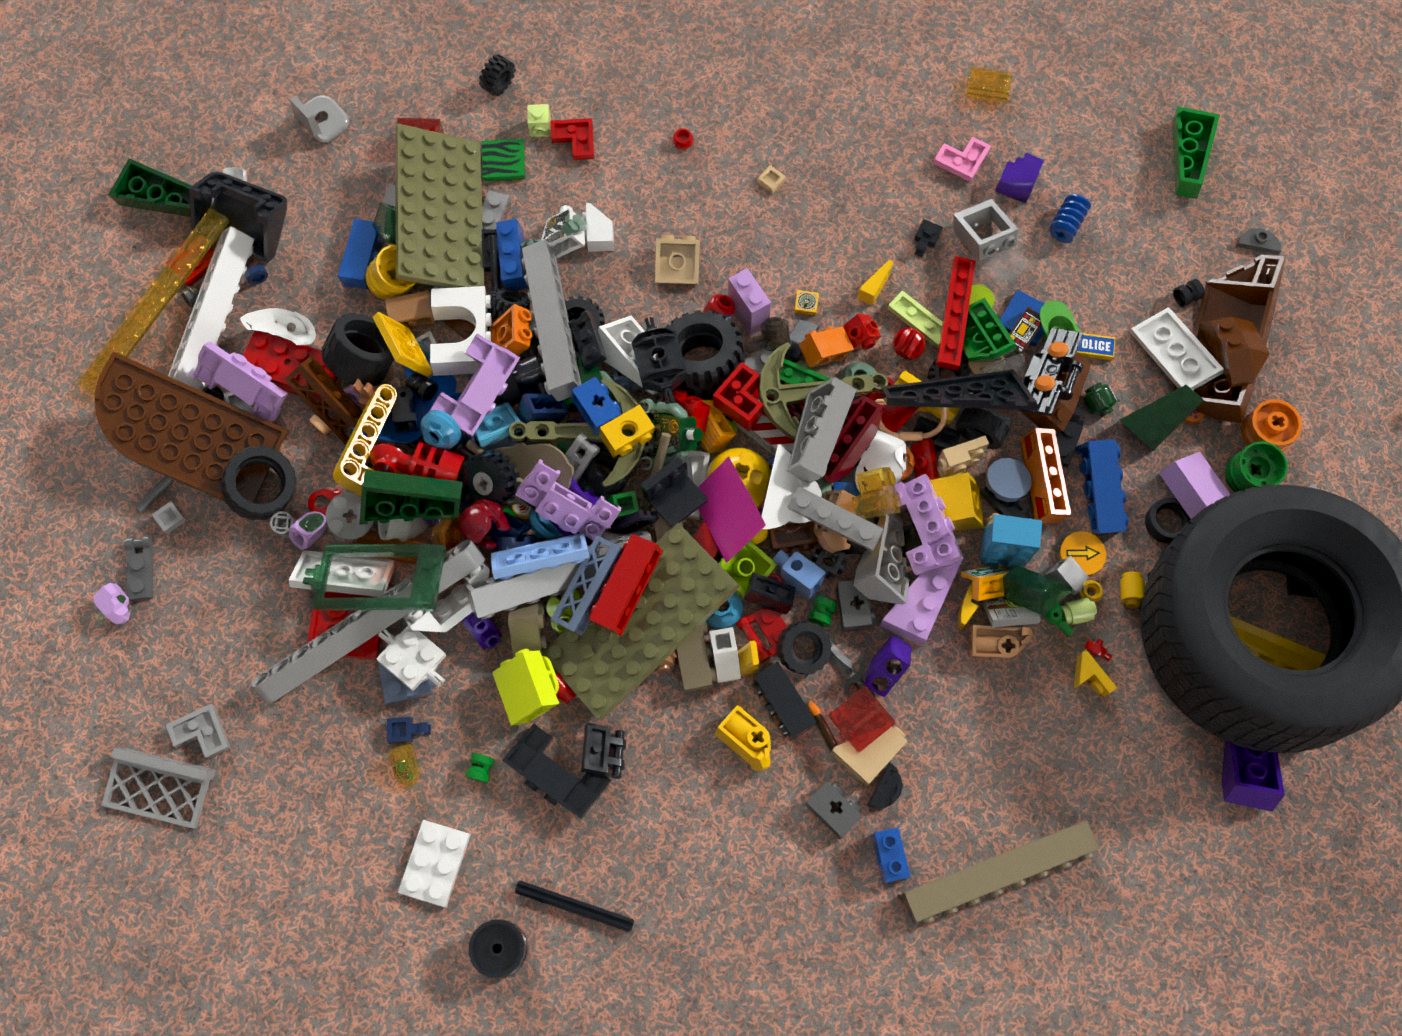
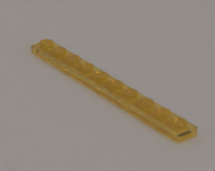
(158, 294)

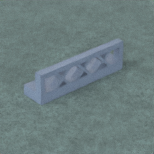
(581, 614)

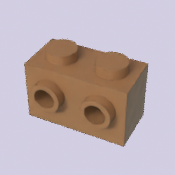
(411, 309)

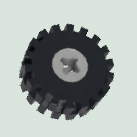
(491, 469)

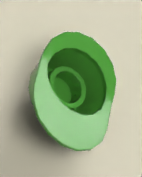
(1056, 315)

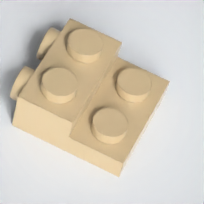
(677, 260)
(957, 458)

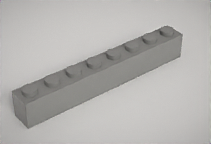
(551, 320)
(497, 595)

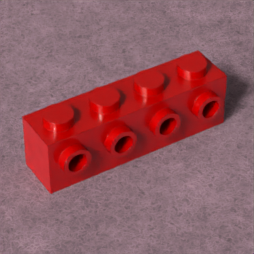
(625, 584)

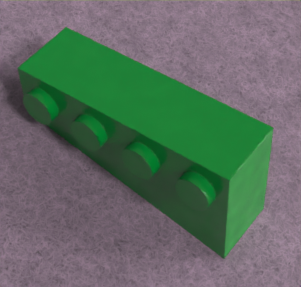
(1192, 147)

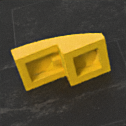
(966, 609)

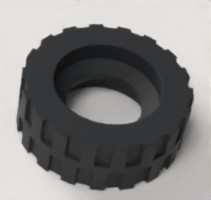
(979, 423)
(595, 476)
(821, 642)

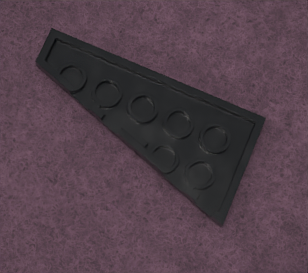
(982, 391)

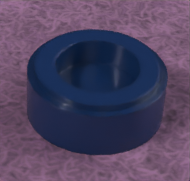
(256, 274)

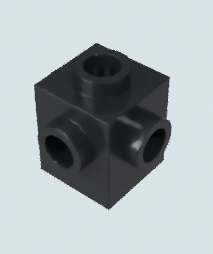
(837, 562)

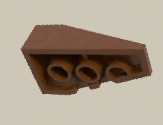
(1064, 408)

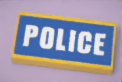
(1097, 347)

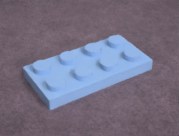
(539, 555)

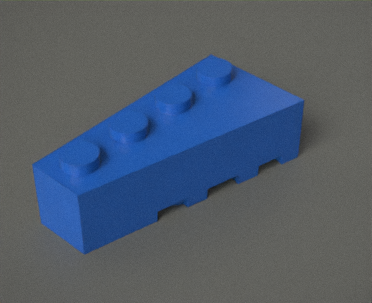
(1103, 486)

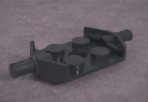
(663, 373)

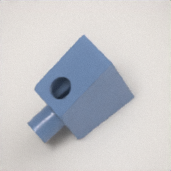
(806, 579)

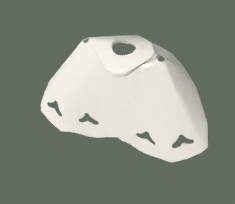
(265, 319)
(884, 452)

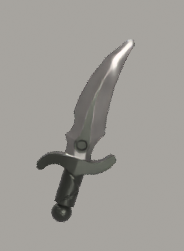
(845, 666)

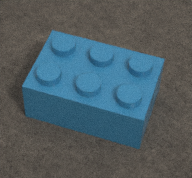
(1009, 541)

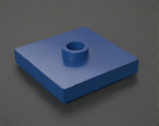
(1016, 308)

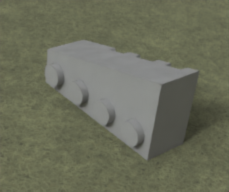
(819, 428)

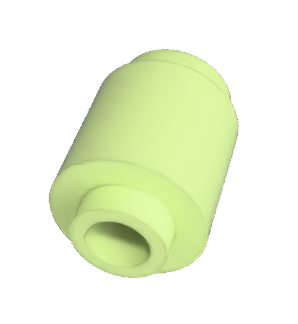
(1078, 611)

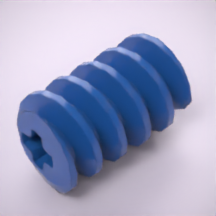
(1069, 218)

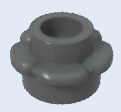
(189, 295)

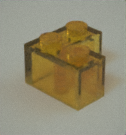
(877, 494)

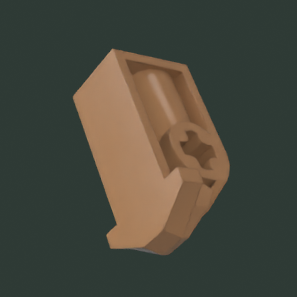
(829, 540)
(987, 641)

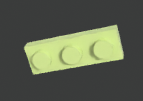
(917, 317)

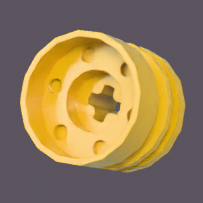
(382, 275)

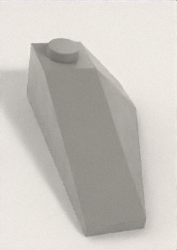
(881, 571)

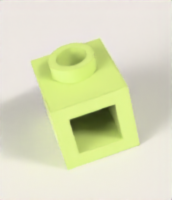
(539, 120)

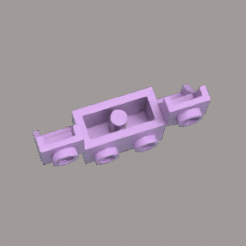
(241, 379)
(483, 387)
(564, 506)
(932, 525)

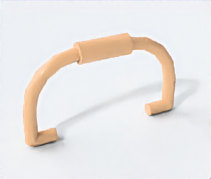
(914, 436)

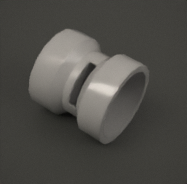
(284, 528)

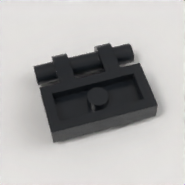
(596, 751)

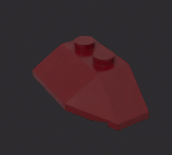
(854, 438)

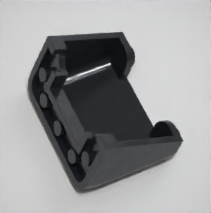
(245, 205)

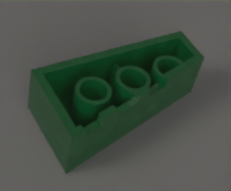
(150, 190)
(407, 497)

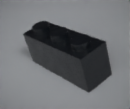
(783, 701)

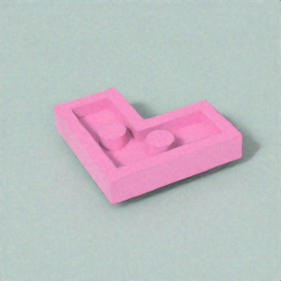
(964, 163)

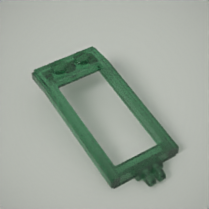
(425, 581)

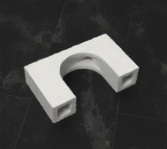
(465, 304)

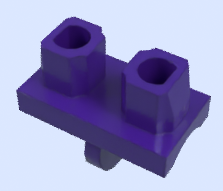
(482, 630)

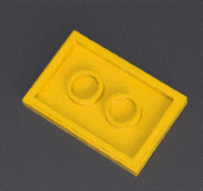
(402, 344)

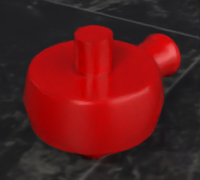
(1097, 649)

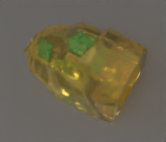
(405, 764)

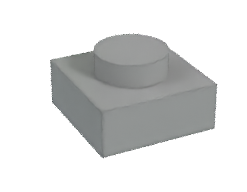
(169, 517)

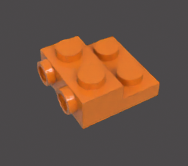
(513, 330)

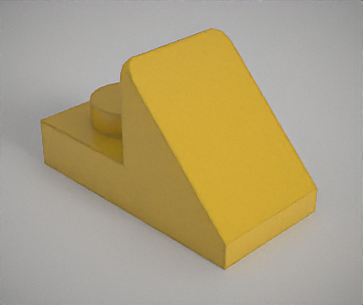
(1089, 669)

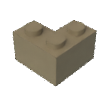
(526, 626)

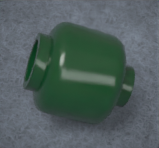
(1099, 399)

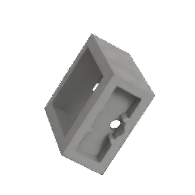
(981, 214)

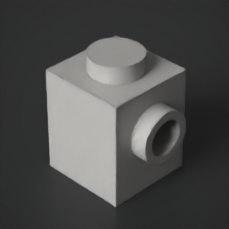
(1069, 573)

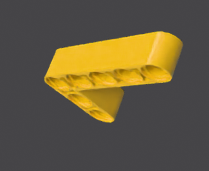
(363, 444)

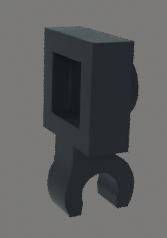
(927, 236)

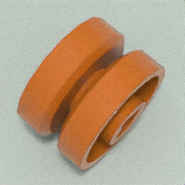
(1273, 423)

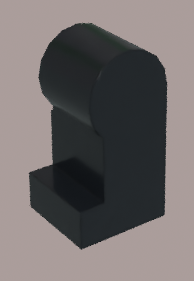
(403, 417)

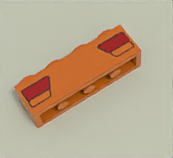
(1048, 482)

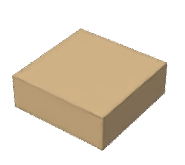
(771, 179)

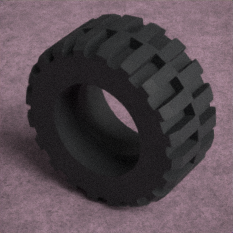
(711, 331)

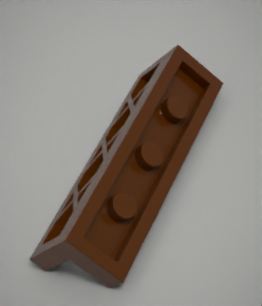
(332, 397)

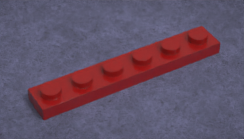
(955, 313)

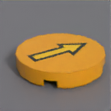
(1085, 550)

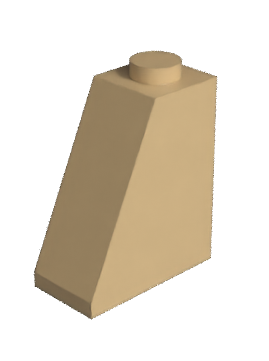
(873, 758)

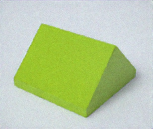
(745, 562)

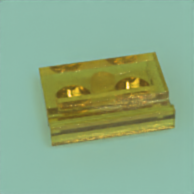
(988, 84)

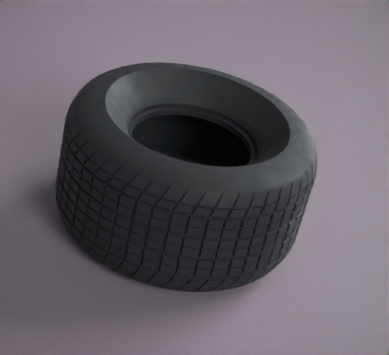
(1331, 549)

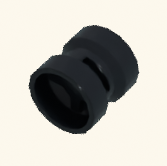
(1187, 293)
(424, 388)

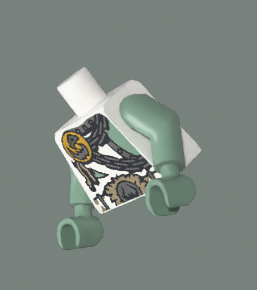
(563, 232)

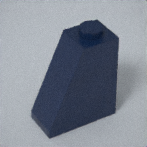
(541, 408)

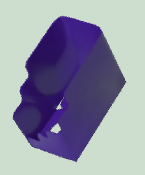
(1020, 177)
(892, 649)

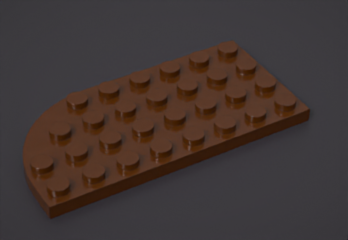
(179, 428)

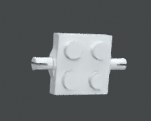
(411, 657)

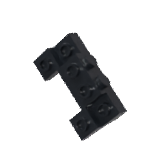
(556, 782)

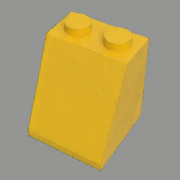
(961, 500)

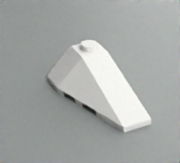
(617, 344)

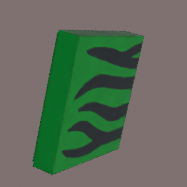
(503, 160)

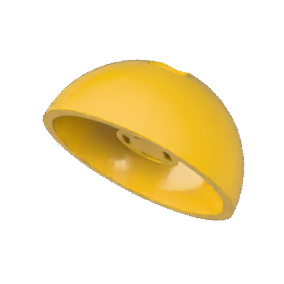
(756, 471)

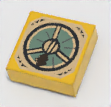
(806, 302)

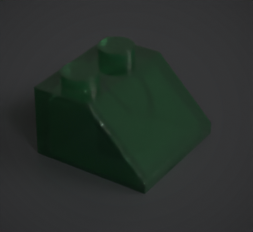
(1033, 590)

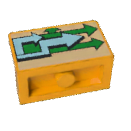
(986, 582)

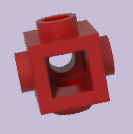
(862, 331)

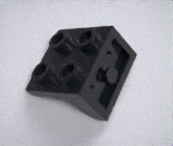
(673, 493)

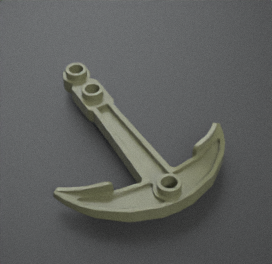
(797, 393)
(571, 431)

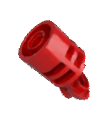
(425, 462)

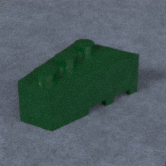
(1162, 417)

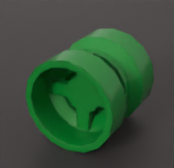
(822, 611)
(477, 773)

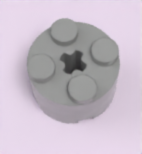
(338, 523)

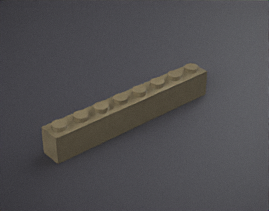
(693, 652)
(1000, 871)

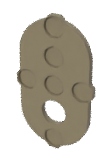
(527, 456)

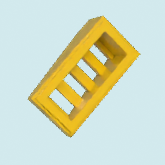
(872, 287)
(748, 659)

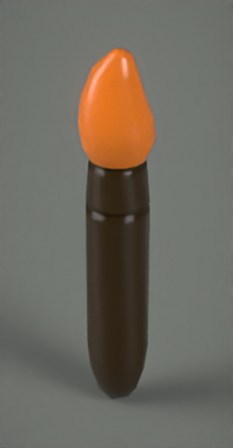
(822, 725)

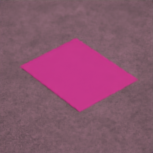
(729, 510)

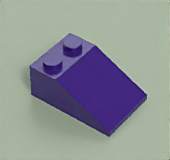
(1251, 777)

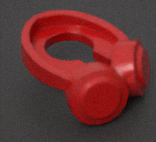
(329, 494)

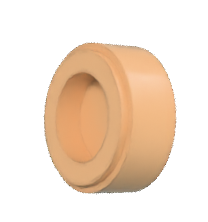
(319, 424)

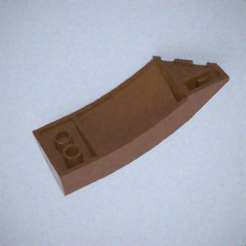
(1246, 294)

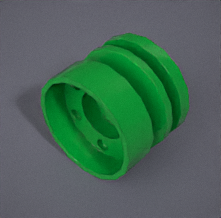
(1265, 461)

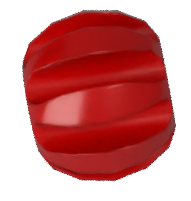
(908, 343)

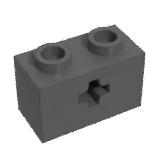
(850, 617)
(821, 807)

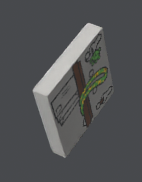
(1005, 613)

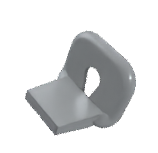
(324, 131)

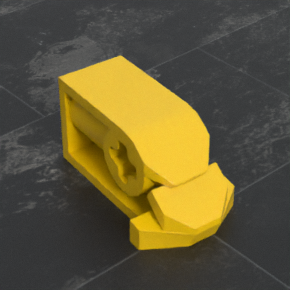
(738, 732)

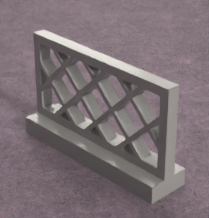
(162, 765)

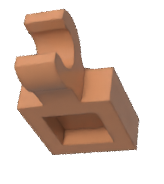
(365, 392)

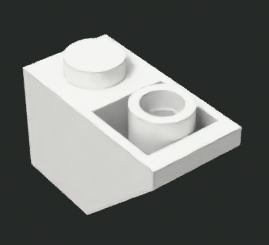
(599, 230)
(725, 655)

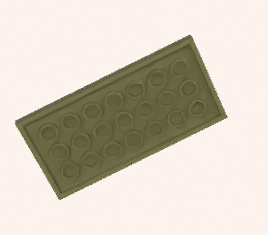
(438, 209)
(675, 602)

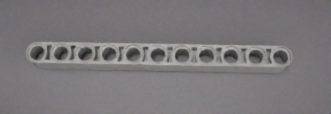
(356, 629)

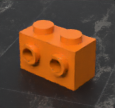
(825, 346)

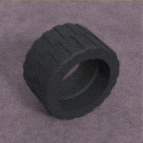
(357, 350)
(270, 458)

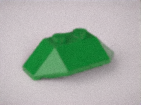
(985, 335)

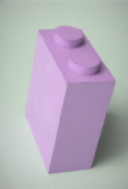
(750, 301)
(1194, 483)

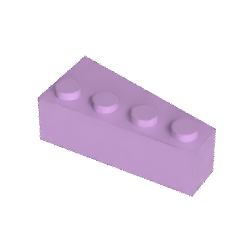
(922, 605)

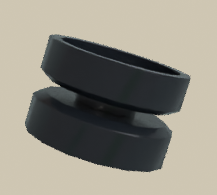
(513, 952)

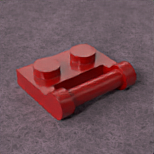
(771, 626)

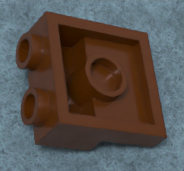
(792, 536)

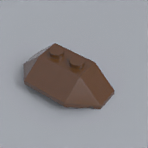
(1236, 348)

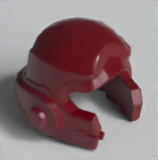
(476, 522)

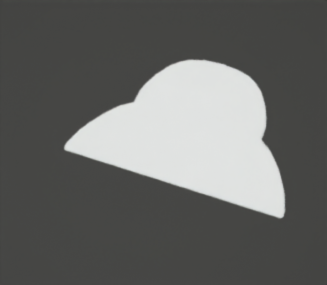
(781, 491)

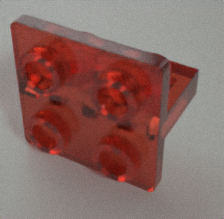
(861, 719)

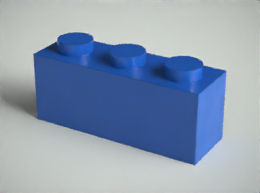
(509, 238)
(359, 253)

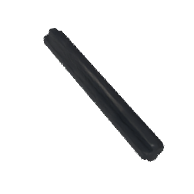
(574, 906)

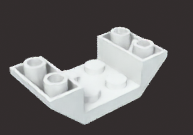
(448, 610)

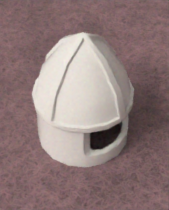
(403, 530)

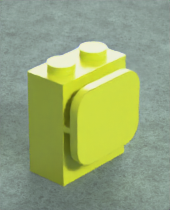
(527, 686)

